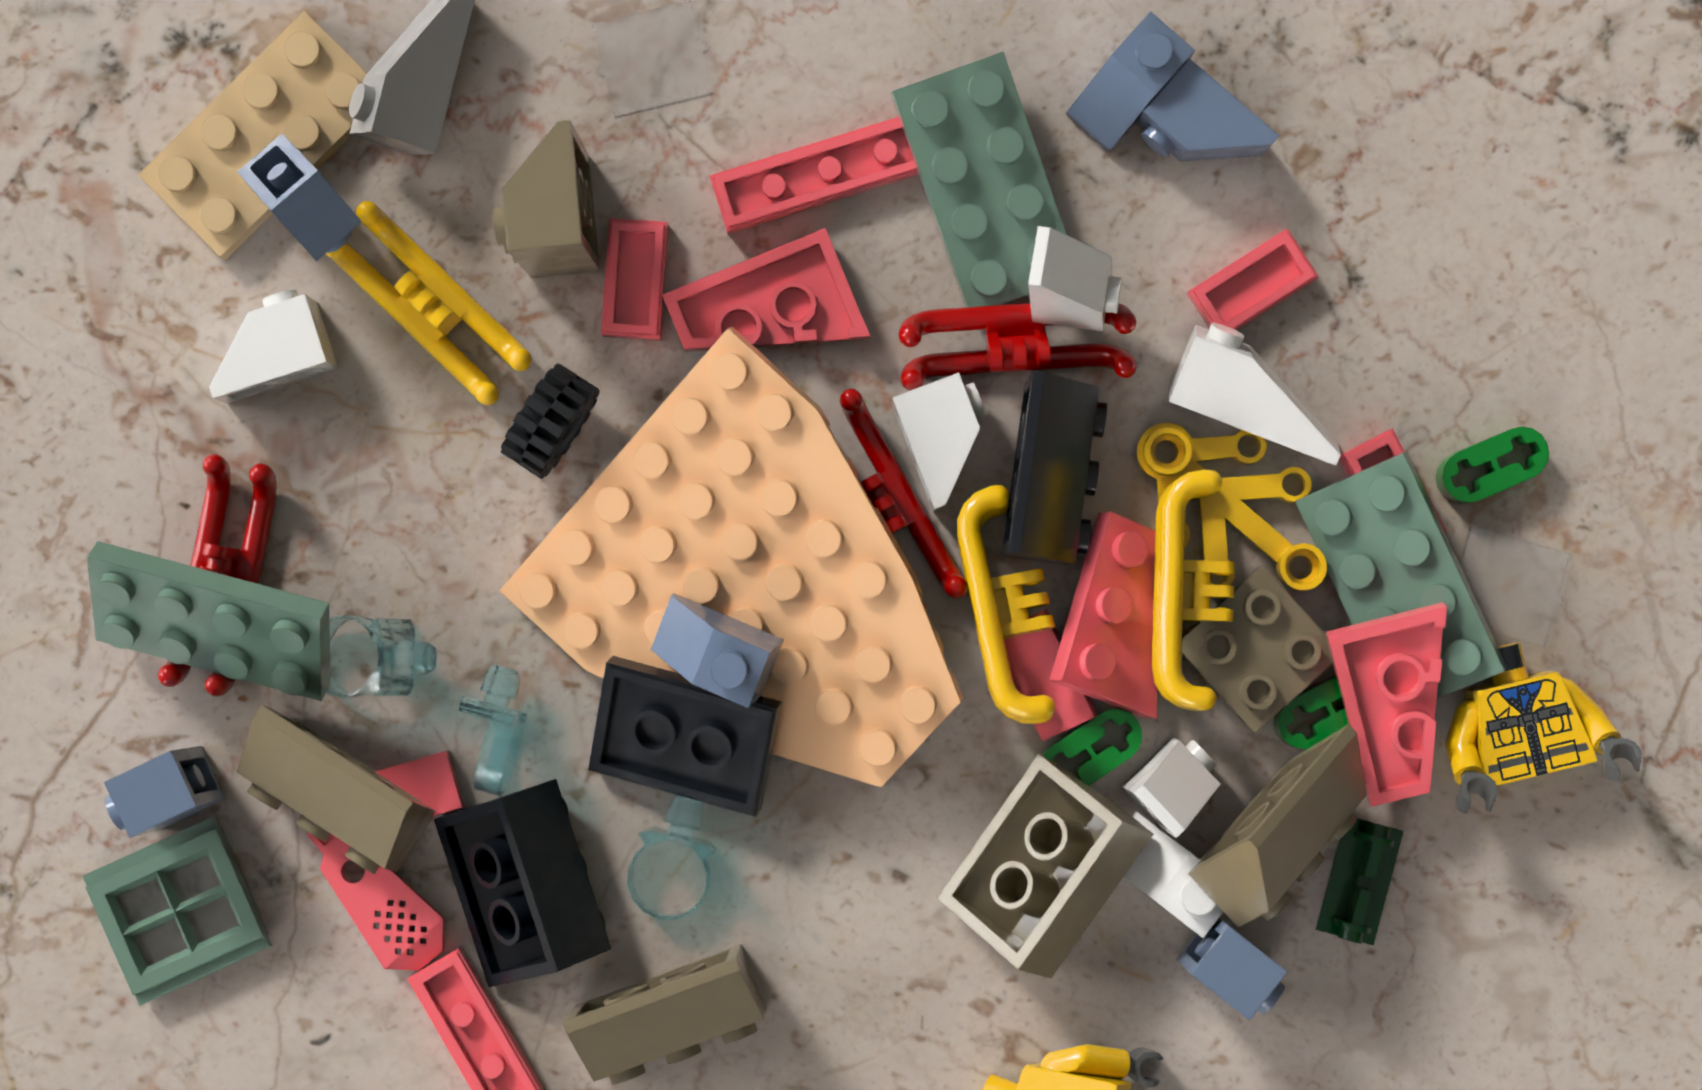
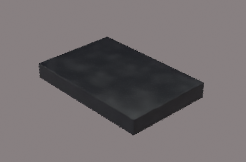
(682, 737)

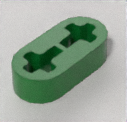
(1497, 478)
(1308, 701)
(1090, 732)

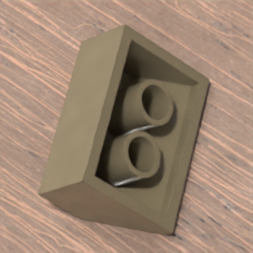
(550, 208)
(331, 792)
(1284, 830)
(1044, 867)
(666, 1016)

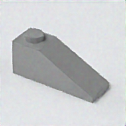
(411, 85)

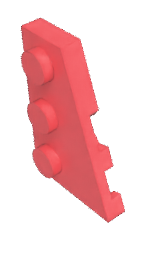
(771, 299)
(1111, 620)
(1389, 694)

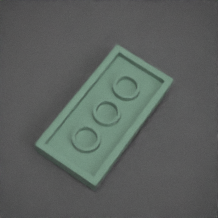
(979, 176)
(1394, 558)
(210, 621)

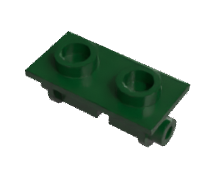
(1359, 882)

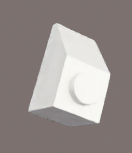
(1071, 282)
(274, 348)
(939, 432)
(1174, 785)
(1163, 875)

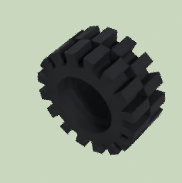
(549, 420)

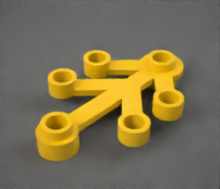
(1227, 502)

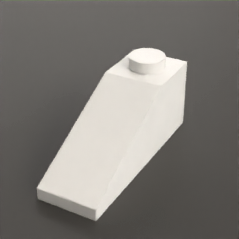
(1240, 389)

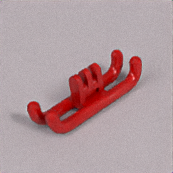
(1011, 344)
(896, 498)
(229, 561)

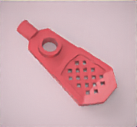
(372, 895)

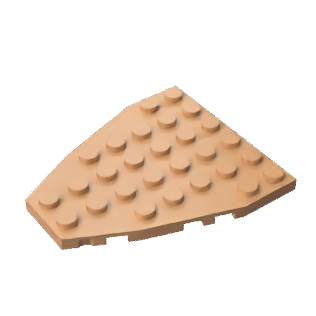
(762, 518)

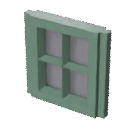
(177, 910)

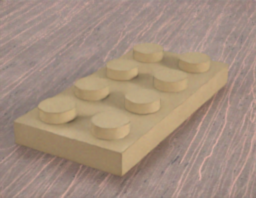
(291, 89)

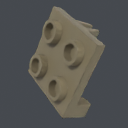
(1263, 654)

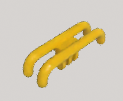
(430, 304)
(1183, 590)
(1000, 607)

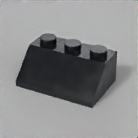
(1053, 470)
(523, 884)

